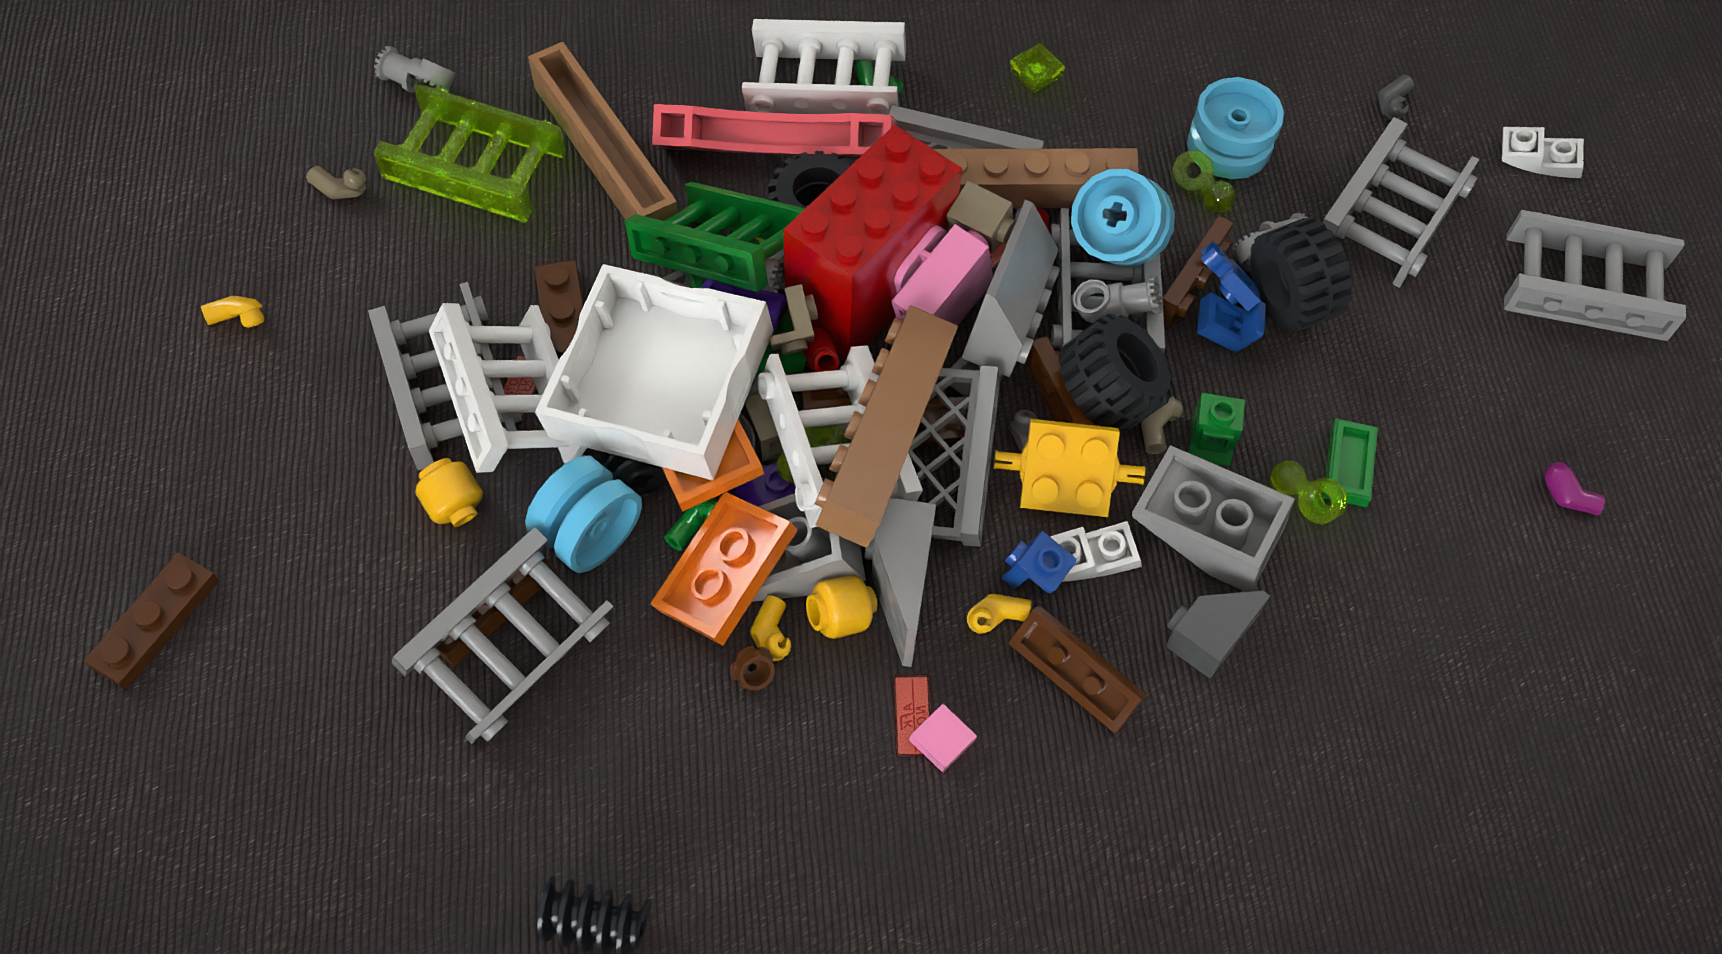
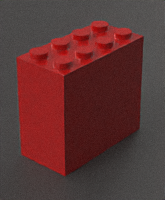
(863, 230)

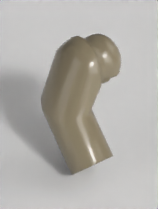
(337, 188)
(1153, 426)

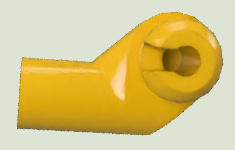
(234, 306)
(994, 609)
(765, 628)

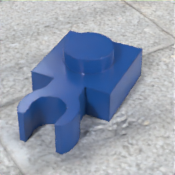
(1234, 282)

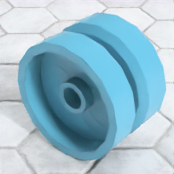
(1236, 126)
(1100, 209)
(584, 513)

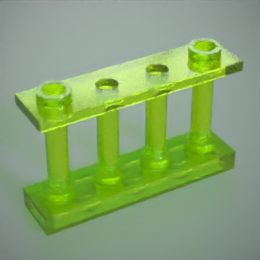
(473, 184)

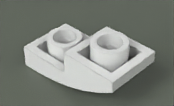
(1548, 156)
(1100, 551)

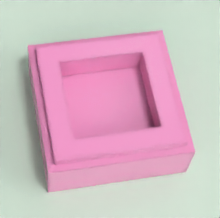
(942, 738)

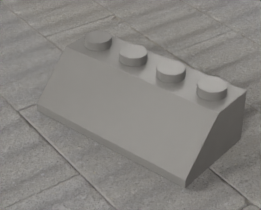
(1015, 295)

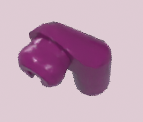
(1568, 491)

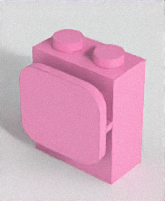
(944, 274)

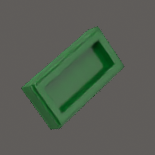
(1352, 459)

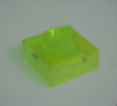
(1037, 67)

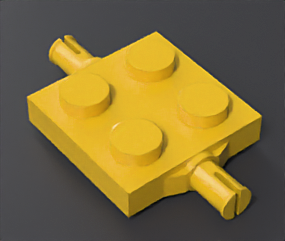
(1069, 467)

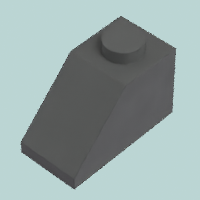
(1213, 627)

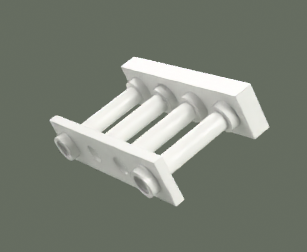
(824, 40)
(470, 393)
(790, 424)

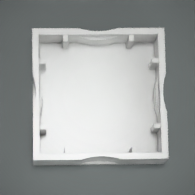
(656, 371)

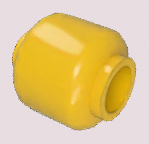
(449, 492)
(841, 606)

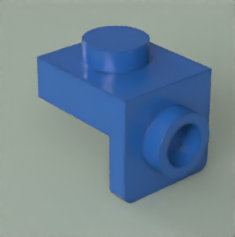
(1230, 324)
(1039, 560)

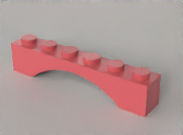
(766, 133)

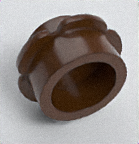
(759, 675)

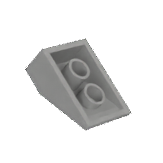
(1214, 517)
(809, 557)
(899, 568)

